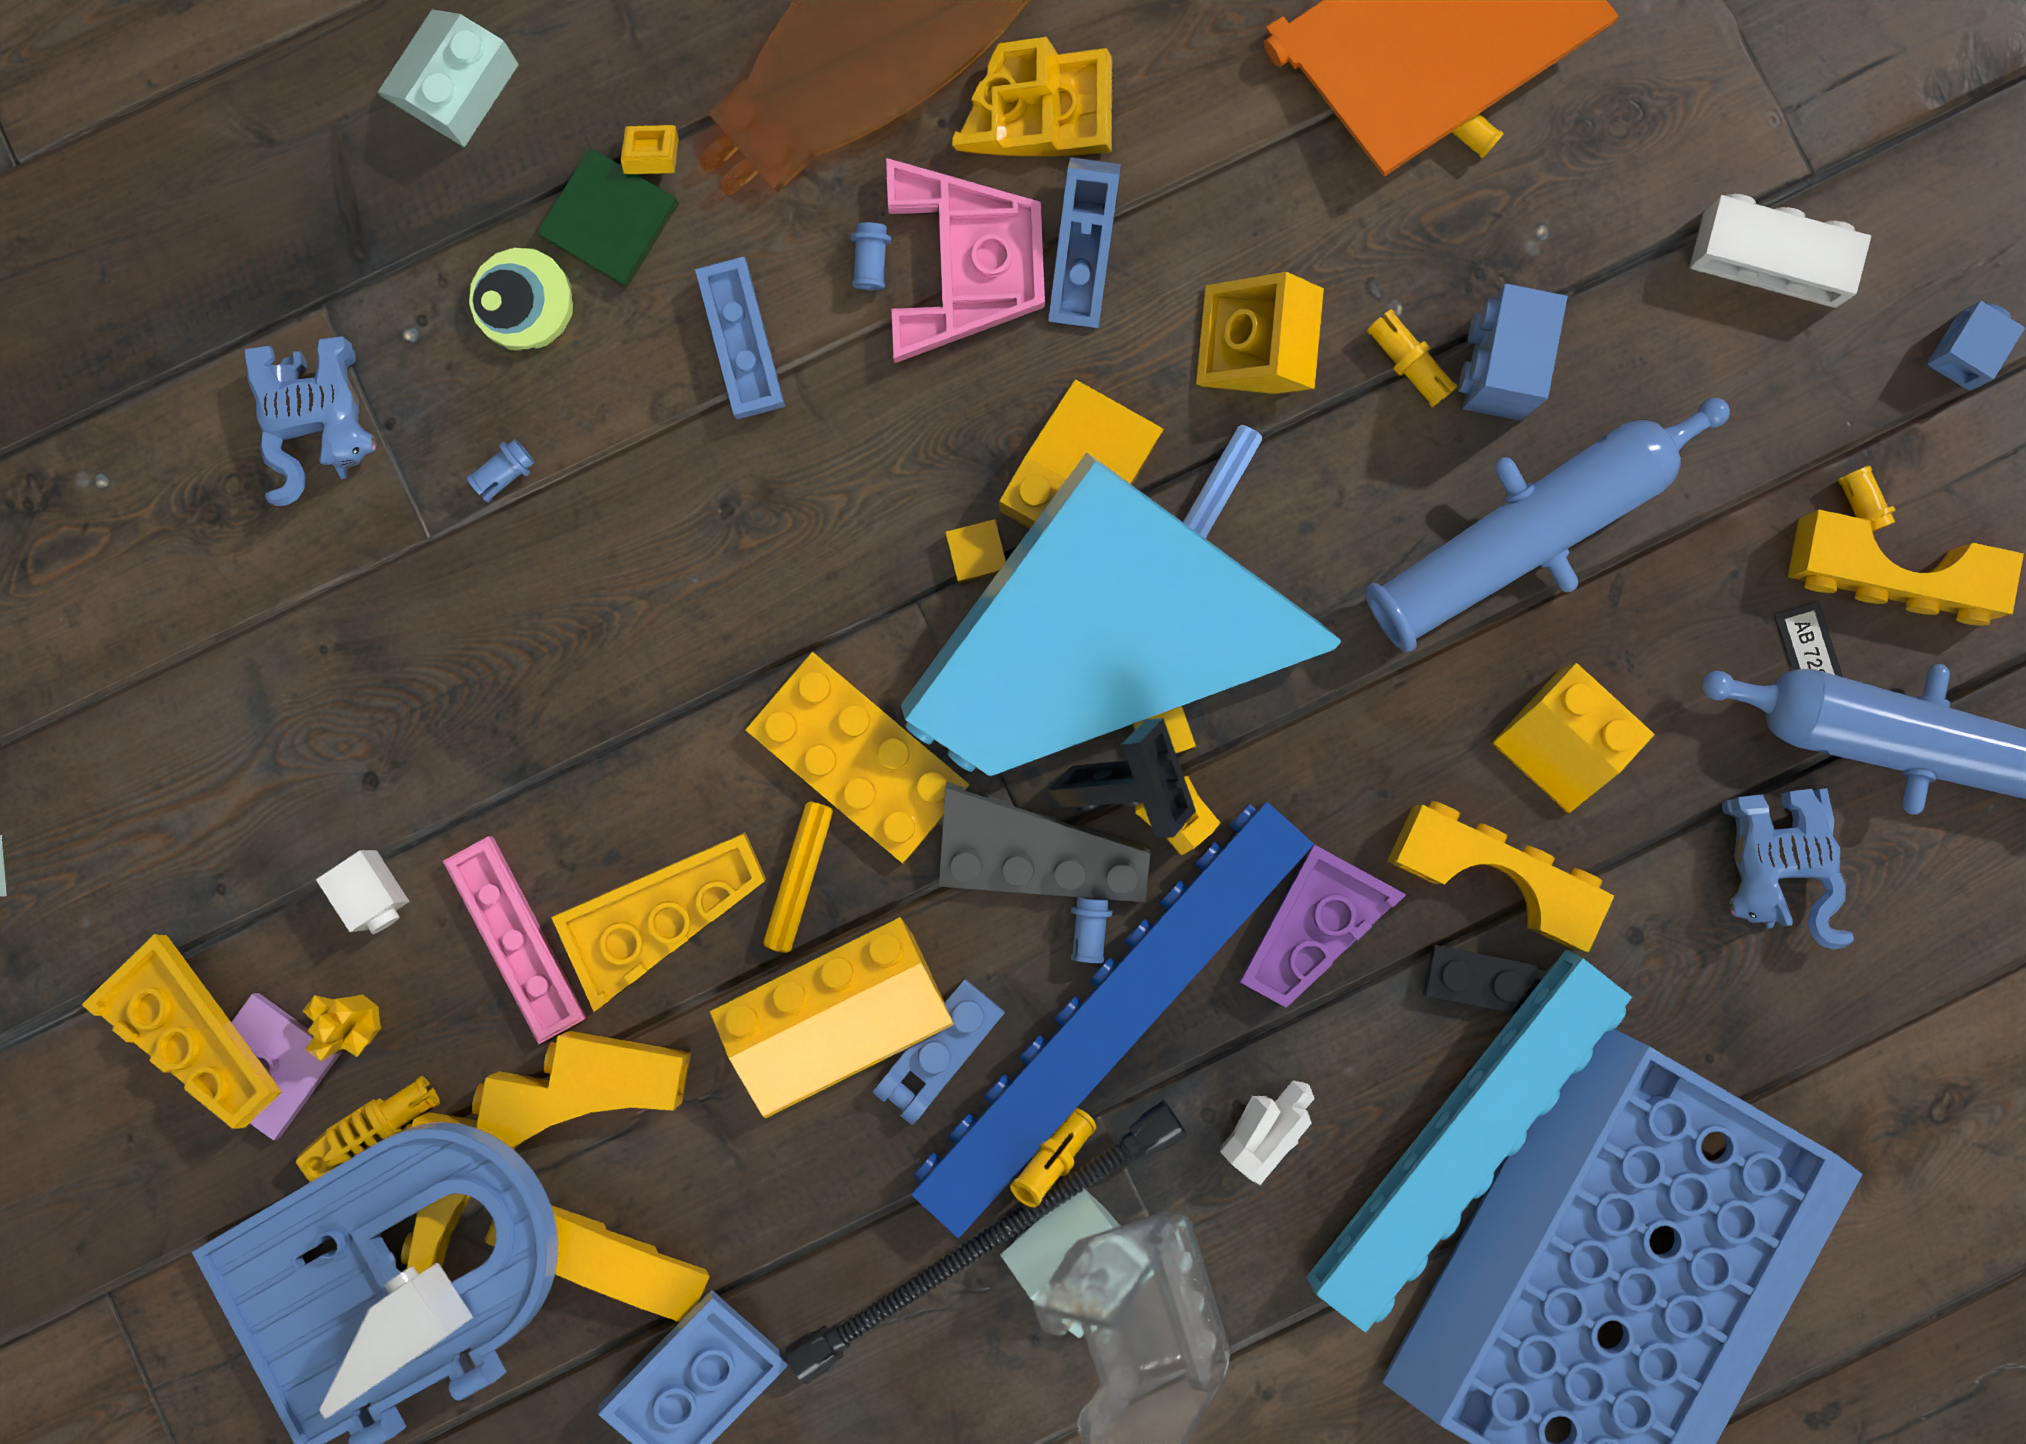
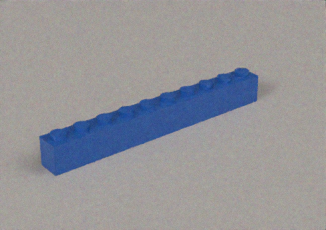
(1110, 1018)

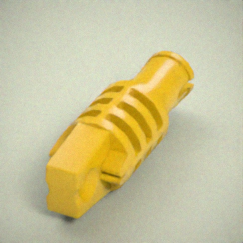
(365, 1128)

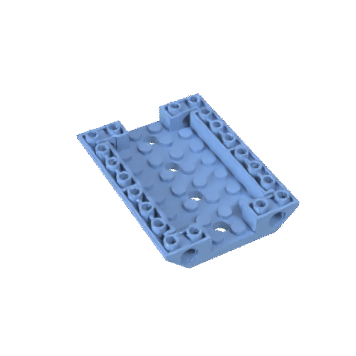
(1569, 1248)

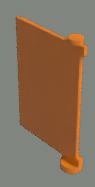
(1425, 67)

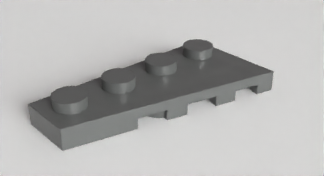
(1032, 853)

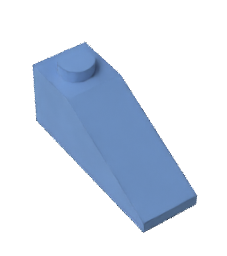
(1084, 242)

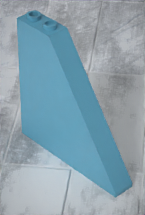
(1100, 626)

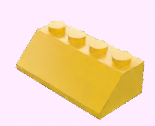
(832, 1018)

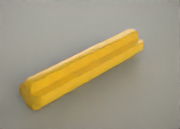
(798, 877)

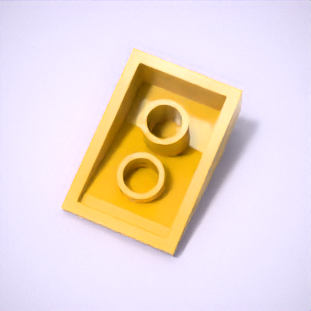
(1079, 425)

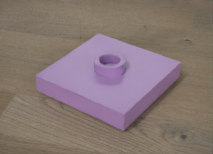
(280, 1047)

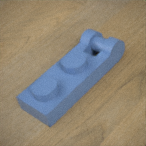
(942, 1054)

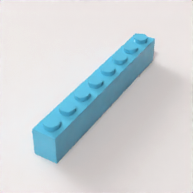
(1468, 1140)

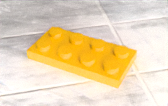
(856, 757)

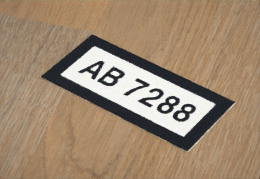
(1808, 639)

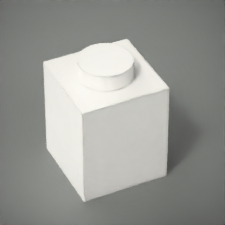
(364, 892)

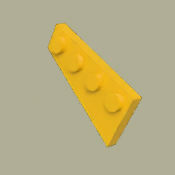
(643, 921)
(180, 1025)

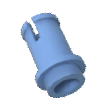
(870, 250)
(501, 470)
(1090, 929)

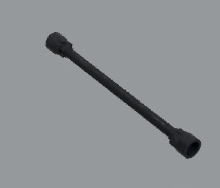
(819, 1350)

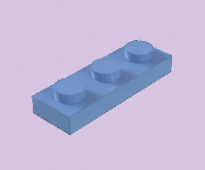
(740, 338)

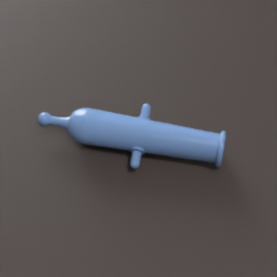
(1537, 524)
(1887, 729)

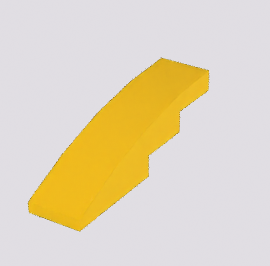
(623, 1267)

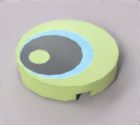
(521, 299)

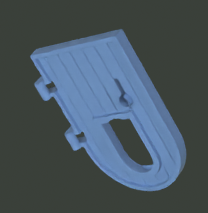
(304, 1316)

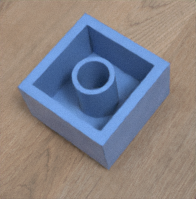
(1512, 352)

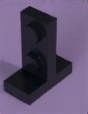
(1146, 777)

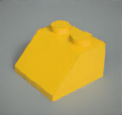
(1260, 334)
(1572, 737)

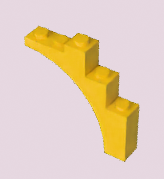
(585, 1077)

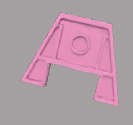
(987, 257)

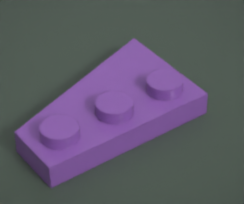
(1314, 924)

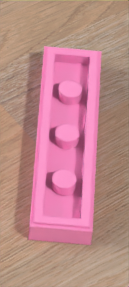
(515, 939)

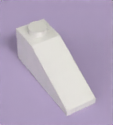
(397, 1330)

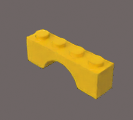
(1843, 554)
(1558, 903)

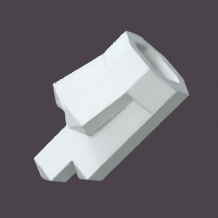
(1268, 1131)

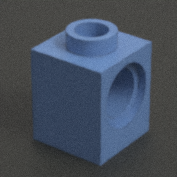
(1976, 345)

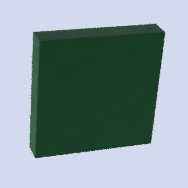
(608, 218)

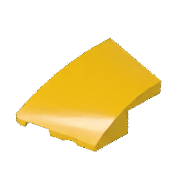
(1041, 103)

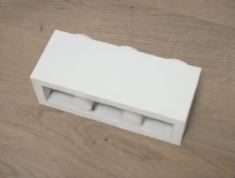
(1780, 250)

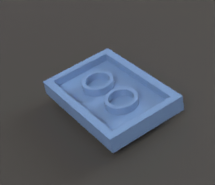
(694, 1379)

